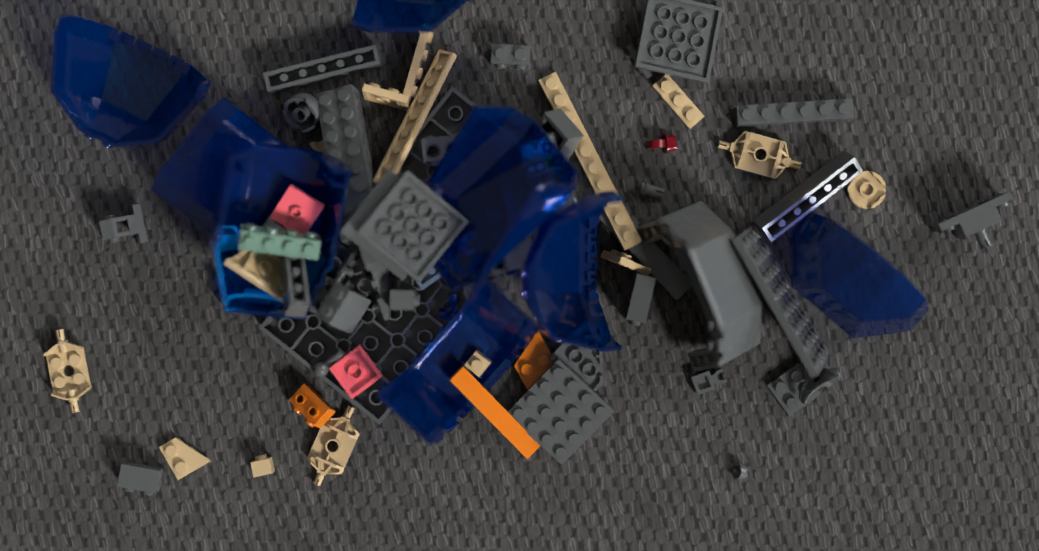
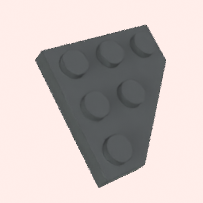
(583, 361)

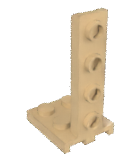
(392, 97)

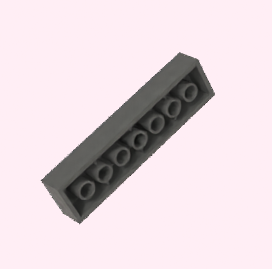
(347, 139)

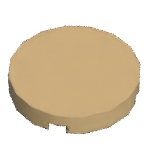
(866, 190)

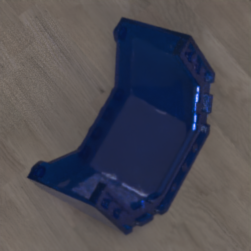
(486, 323)

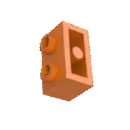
(311, 406)

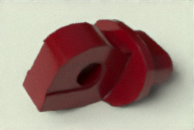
(667, 143)

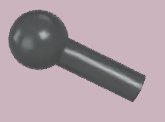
(321, 368)

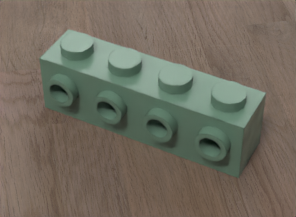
(279, 242)

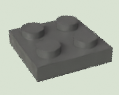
(787, 389)

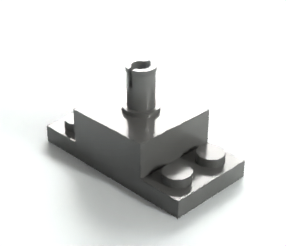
(975, 219)

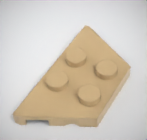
(259, 269)

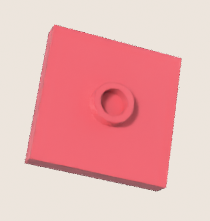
(296, 210)
(355, 371)

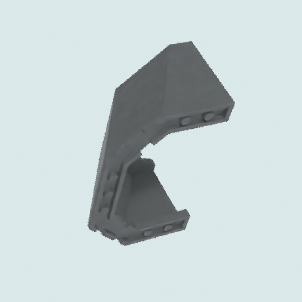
(719, 278)

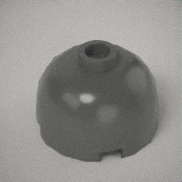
(301, 112)

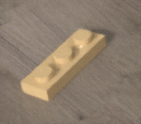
(678, 101)

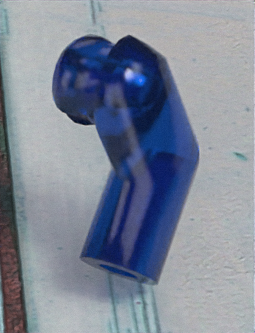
(450, 308)

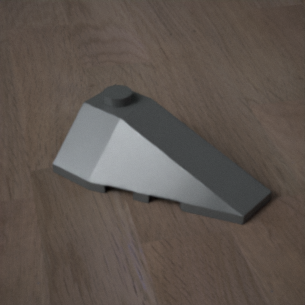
(381, 282)

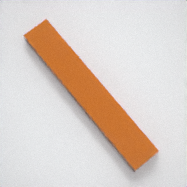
(494, 412)

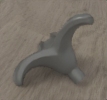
(812, 384)

